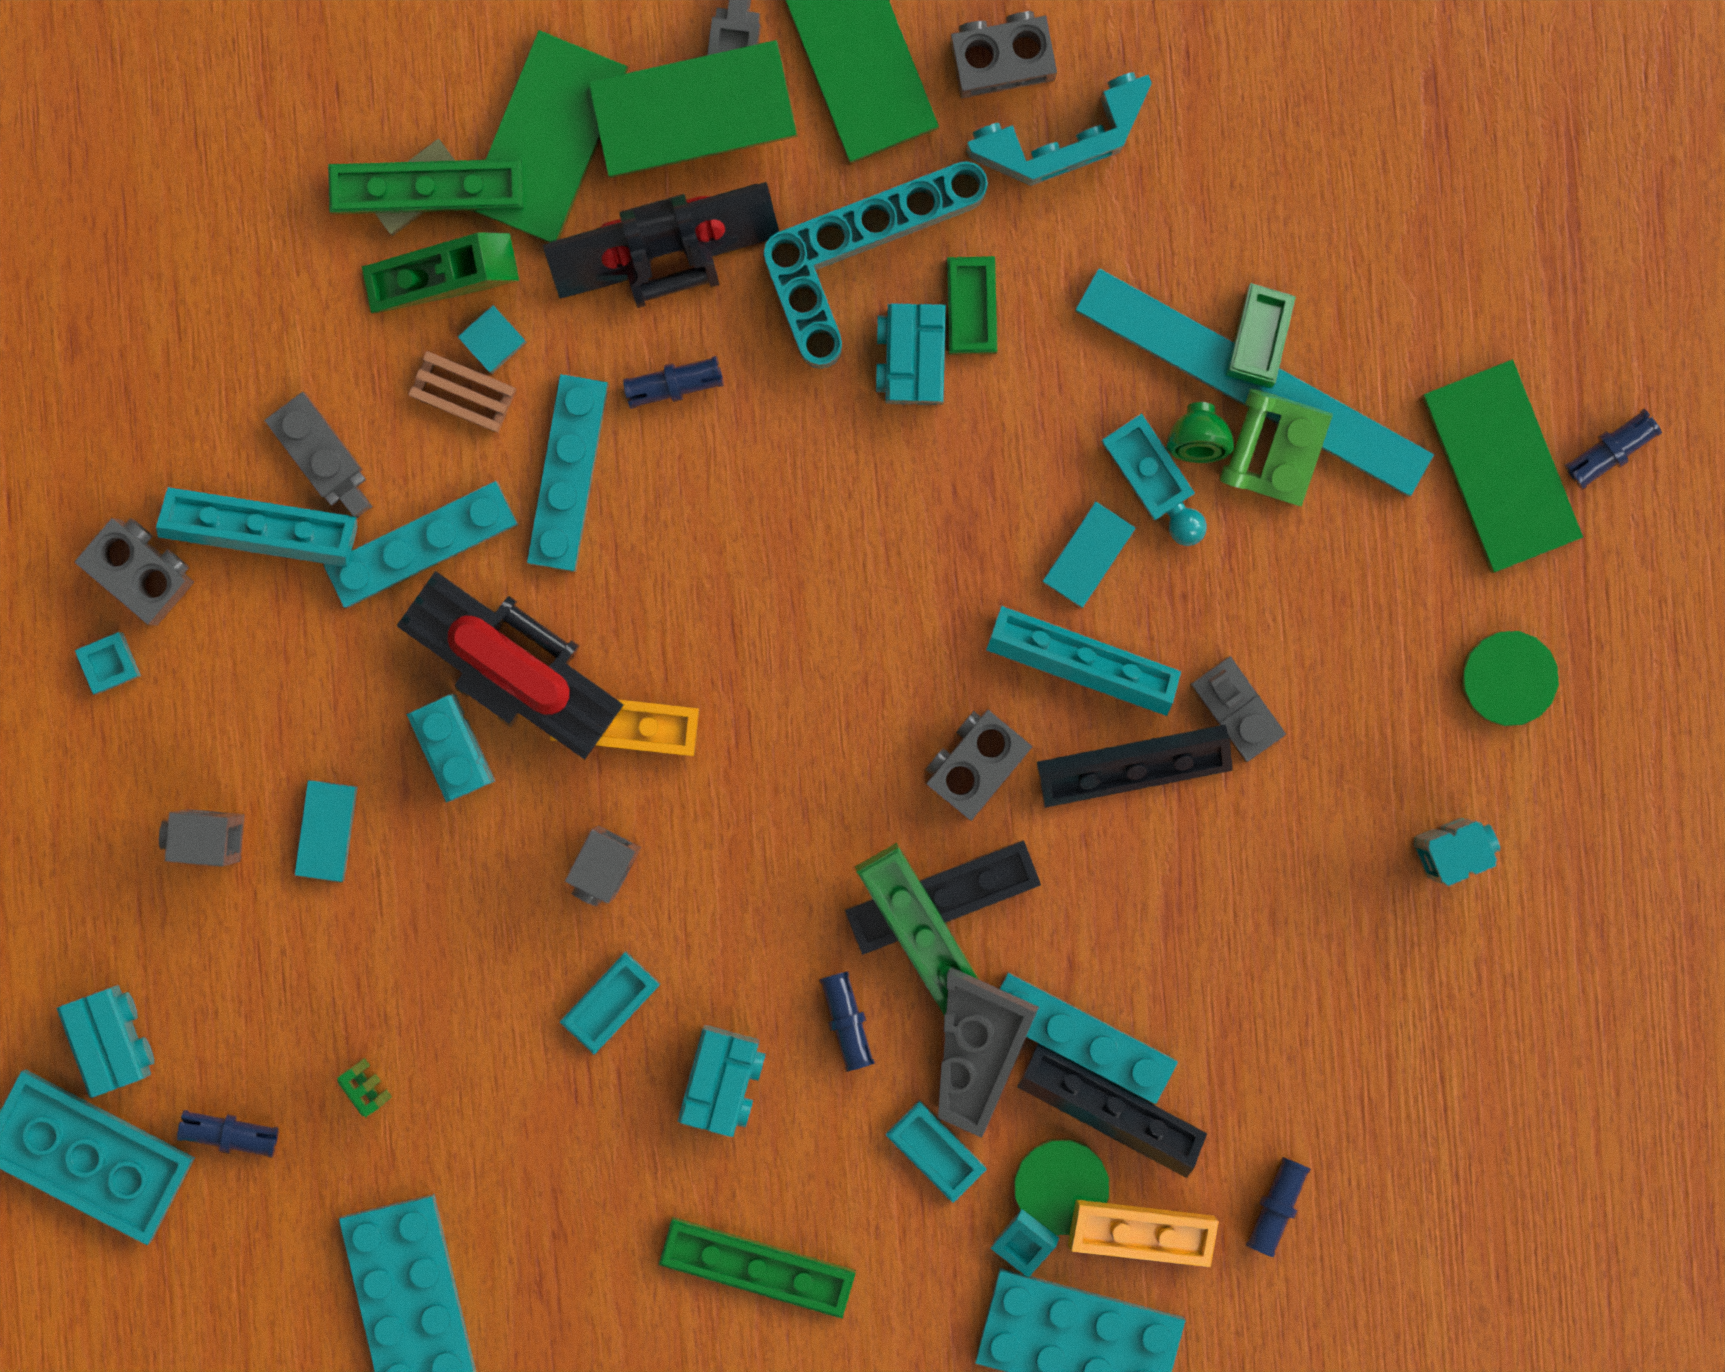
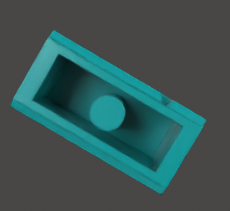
(913, 354)
(451, 748)
(1457, 850)
(106, 1040)
(719, 1081)

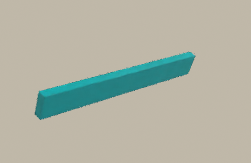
(1206, 358)

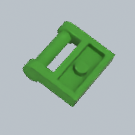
(1291, 453)

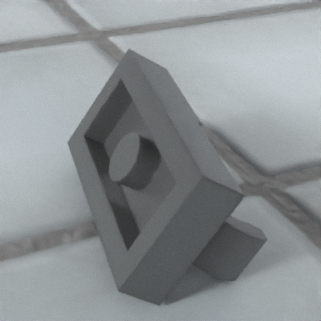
(1238, 706)

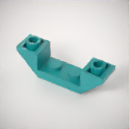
(1003, 153)

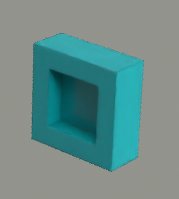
(492, 339)
(107, 663)
(1025, 1243)

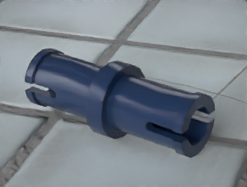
(673, 382)
(1613, 449)
(847, 1021)
(227, 1133)
(1278, 1207)

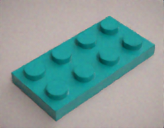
(89, 1157)
(407, 1288)
(1068, 1329)

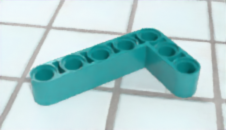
(856, 241)

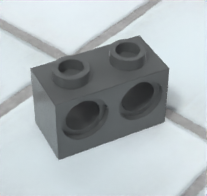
(1006, 69)
(129, 580)
(987, 771)
(202, 837)
(601, 866)

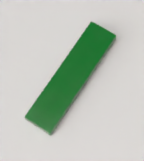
(425, 186)
(914, 920)
(757, 1267)

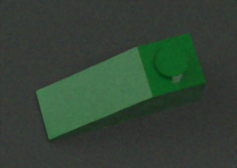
(441, 271)

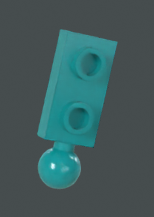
(1155, 479)

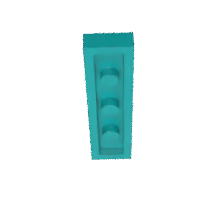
(568, 472)
(257, 527)
(422, 544)
(1084, 660)
(1094, 1042)

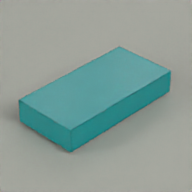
(1089, 554)
(326, 830)
(610, 1003)
(936, 1151)

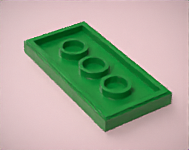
(863, 73)
(693, 109)
(551, 131)
(1502, 466)

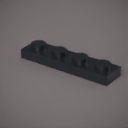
(1135, 766)
(955, 892)
(1112, 1110)

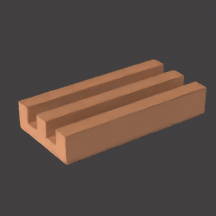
(424, 376)

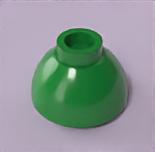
(1200, 435)

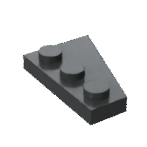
(980, 1048)

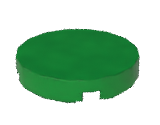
(1510, 678)
(1057, 1176)

